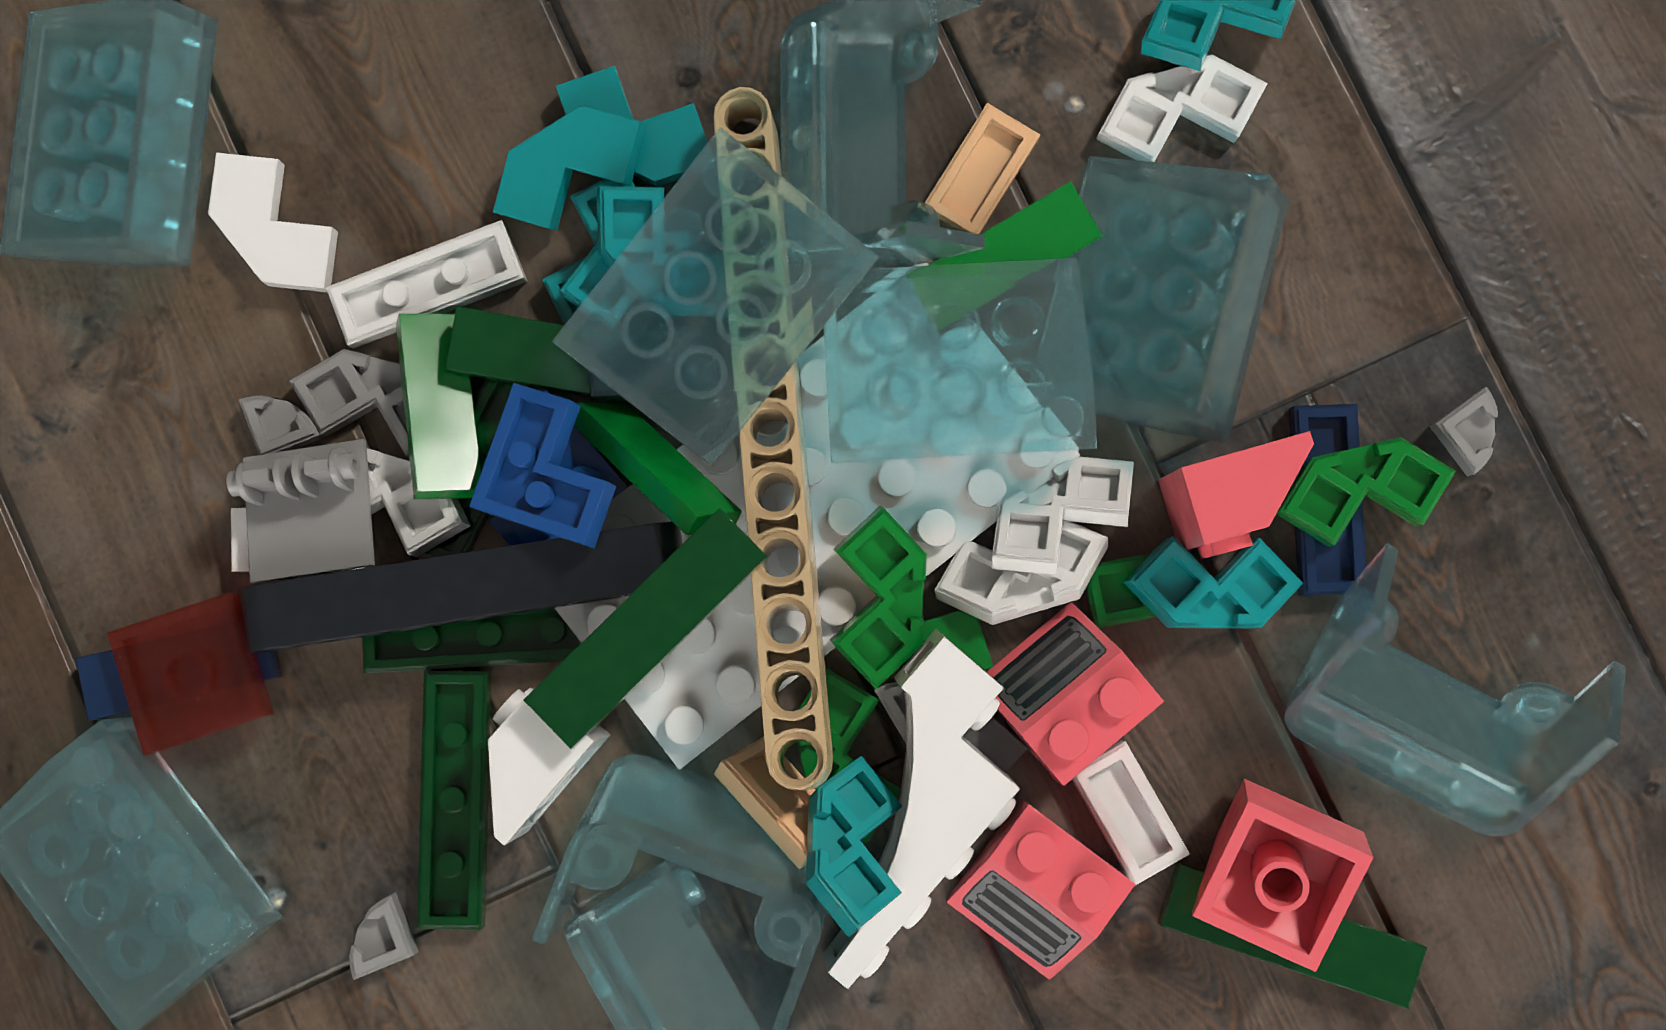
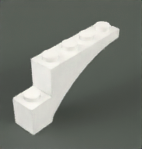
(945, 795)

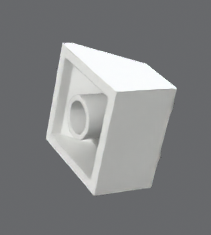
(530, 766)

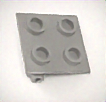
(306, 510)

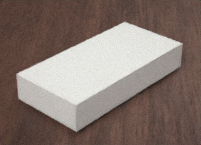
(1129, 813)

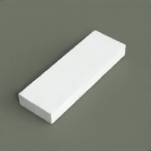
(426, 283)

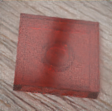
(189, 673)

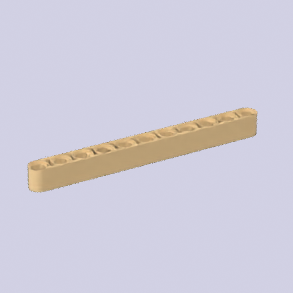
(788, 527)

